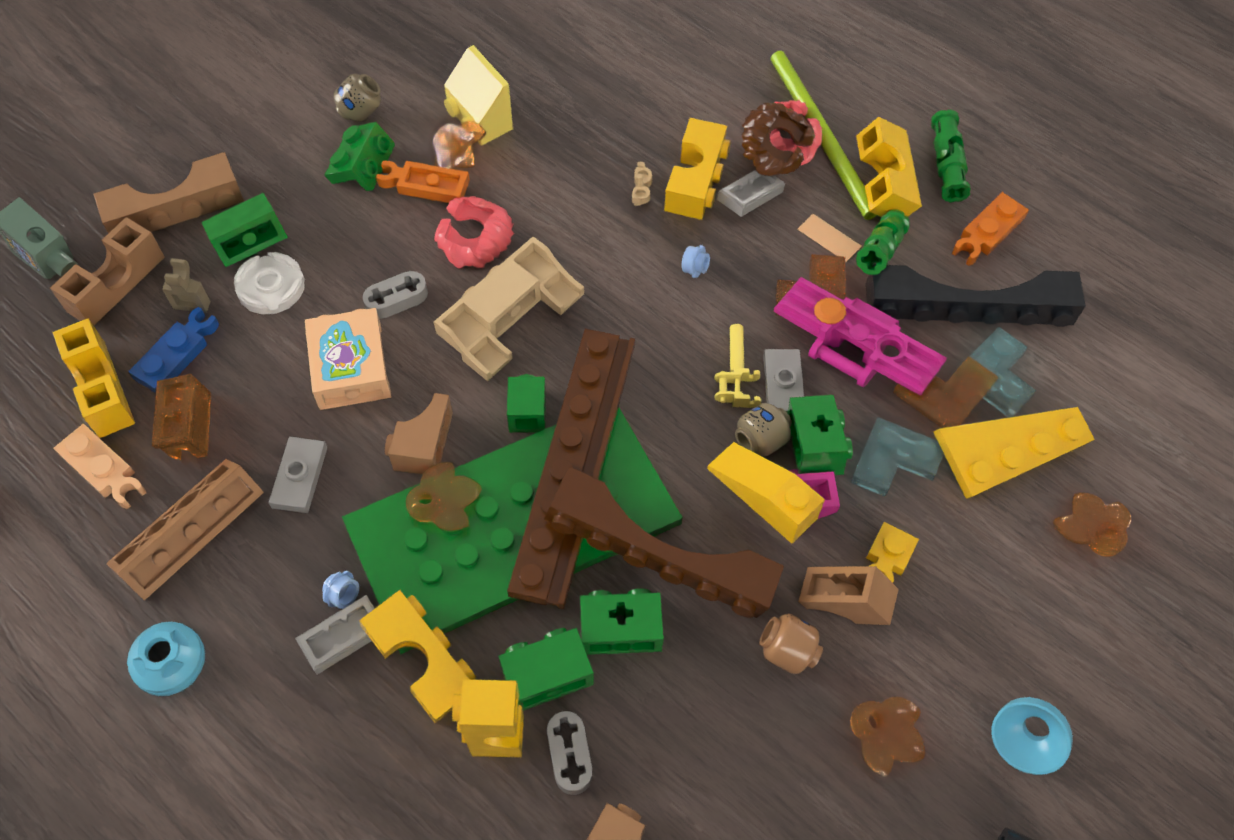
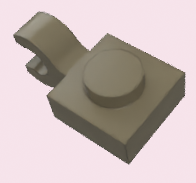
(182, 291)

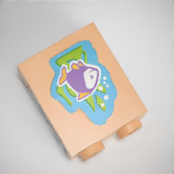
(346, 358)

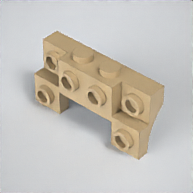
(501, 301)

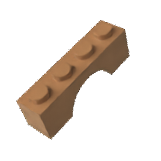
(205, 190)

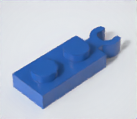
(174, 350)

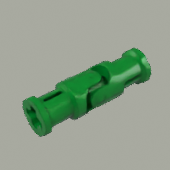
(950, 156)
(883, 242)

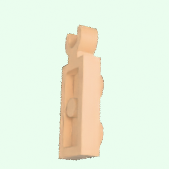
(99, 465)

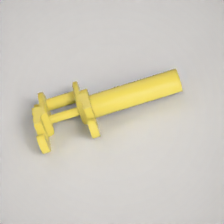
(736, 374)

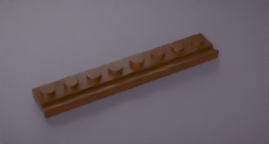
(579, 441)

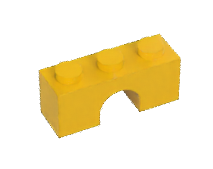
(889, 153)
(691, 188)
(98, 385)
(399, 625)
(489, 718)

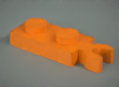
(424, 181)
(990, 227)

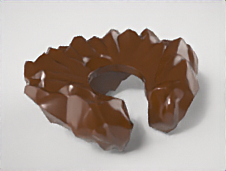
(757, 142)

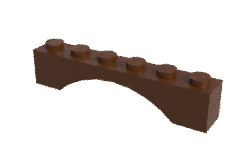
(737, 579)

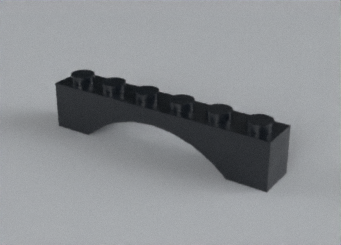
(1046, 299)

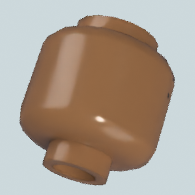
(791, 643)

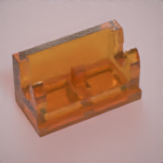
(181, 416)

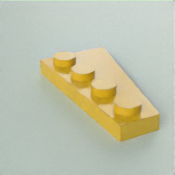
(1004, 448)

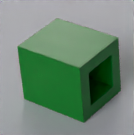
(526, 404)

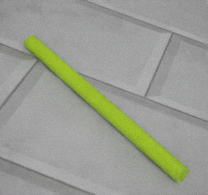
(829, 142)

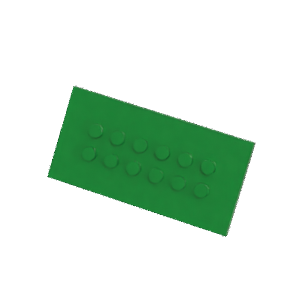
(469, 569)

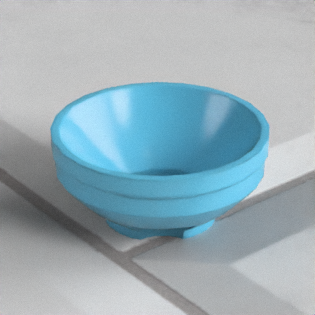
(177, 669)
(1023, 749)

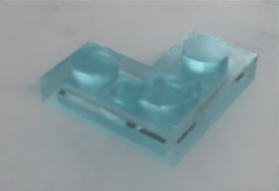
(998, 355)
(891, 448)

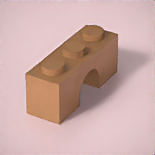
(129, 258)

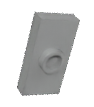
(750, 192)
(782, 376)
(298, 475)
(336, 636)

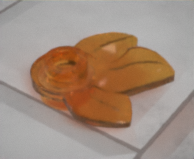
(455, 144)
(448, 496)
(1096, 524)
(894, 733)

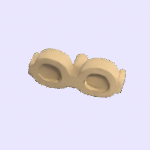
(643, 181)

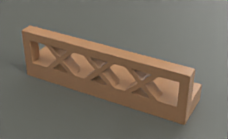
(185, 528)

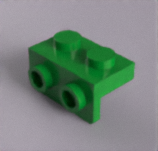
(360, 155)

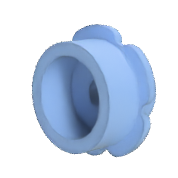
(695, 260)
(340, 590)

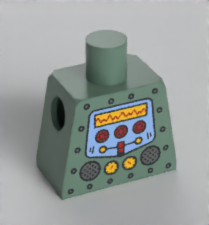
(43, 248)

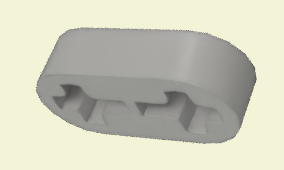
(395, 294)
(560, 754)

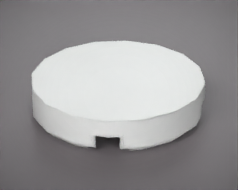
(269, 283)

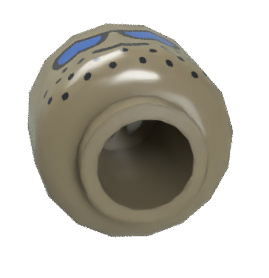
(357, 97)
(764, 429)

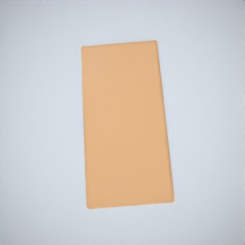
(829, 237)

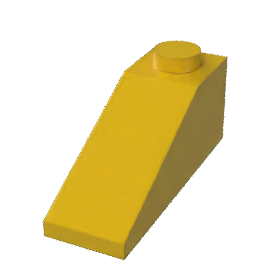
(769, 490)

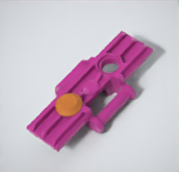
(863, 326)

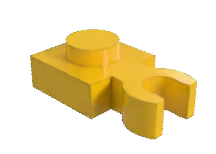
(892, 550)

